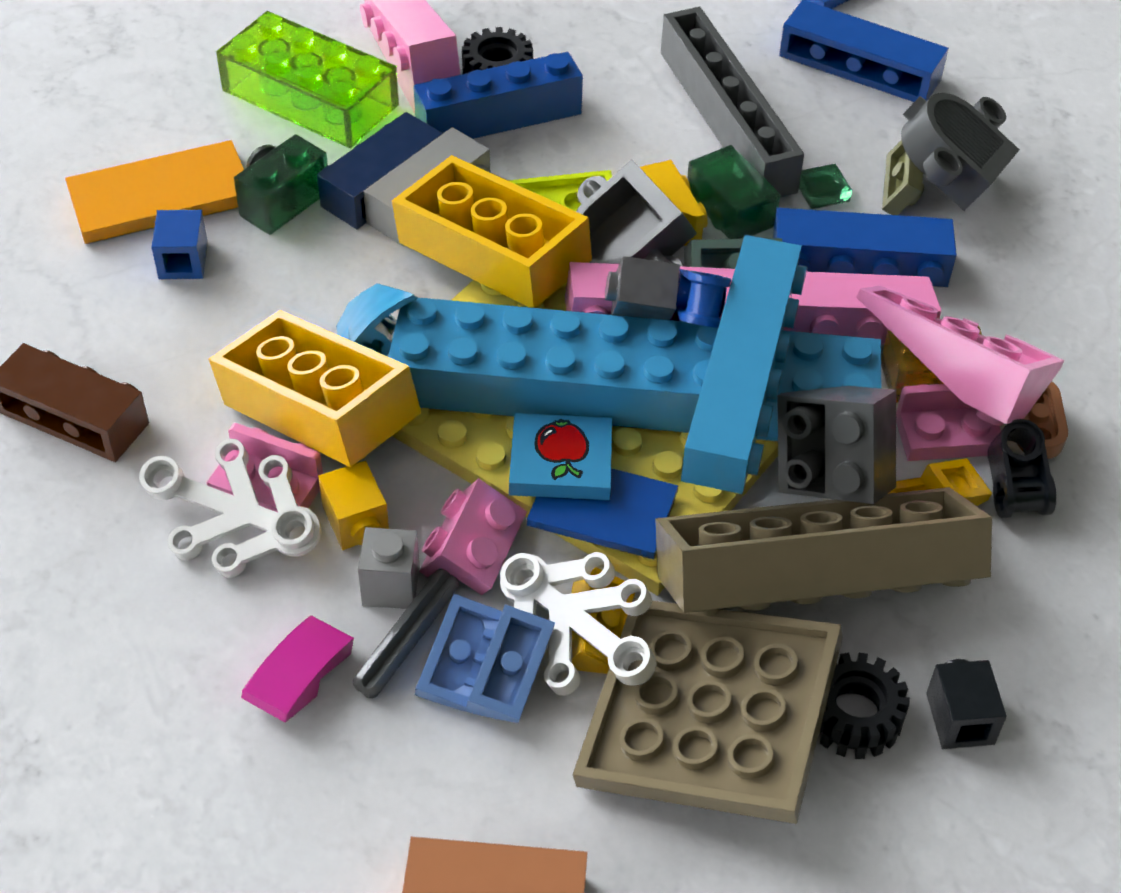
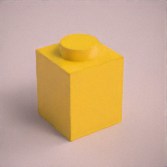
(352, 503)

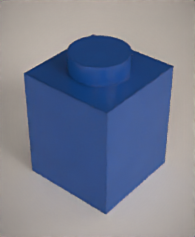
(179, 244)

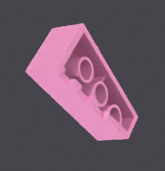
(412, 40)

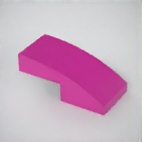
(294, 668)

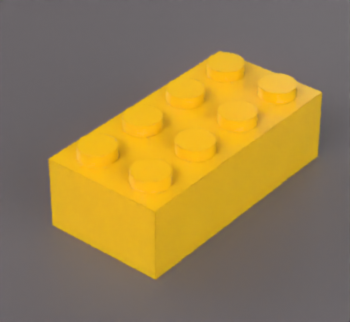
(492, 230)
(316, 387)

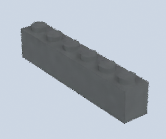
(730, 98)

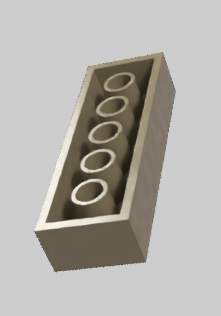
(822, 550)

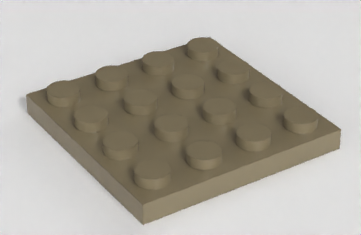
(721, 718)

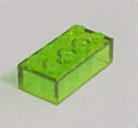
(308, 78)

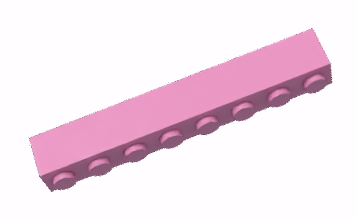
(824, 307)

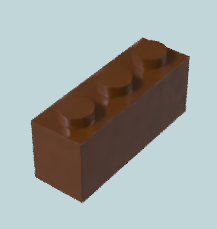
(71, 402)

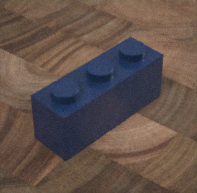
(344, 181)

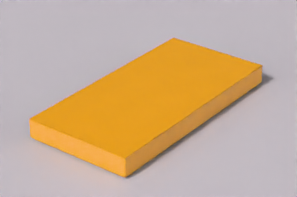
(128, 195)

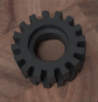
(494, 49)
(882, 690)

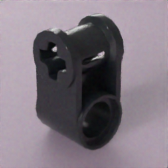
(1024, 480)

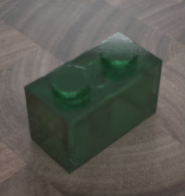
(280, 184)
(733, 193)

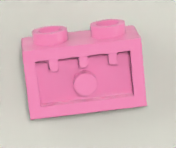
(940, 425)
(259, 444)

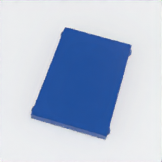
(618, 523)

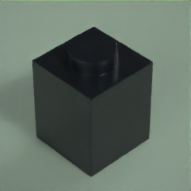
(965, 704)

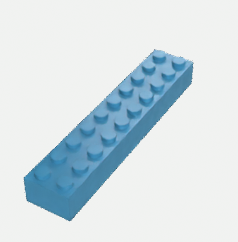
(593, 363)

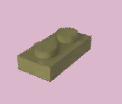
(902, 181)

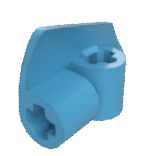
(369, 317)

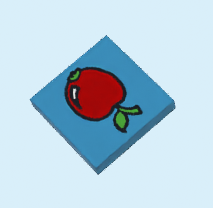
(561, 456)

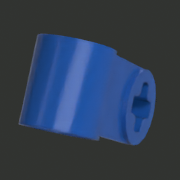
(701, 297)

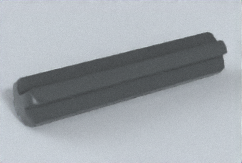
(405, 634)

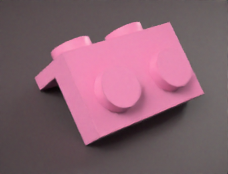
(473, 536)

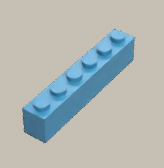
(741, 366)

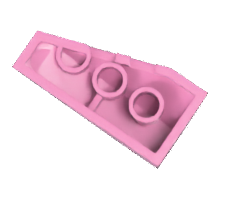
(982, 371)

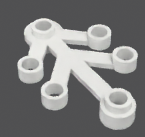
(236, 511)
(572, 611)

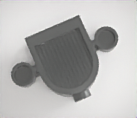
(957, 144)
(632, 218)

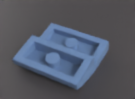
(485, 659)

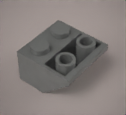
(837, 443)

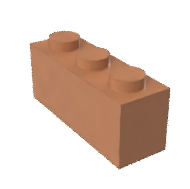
(491, 868)

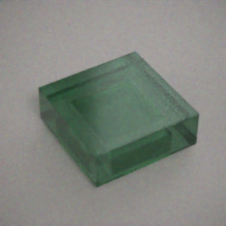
(824, 186)

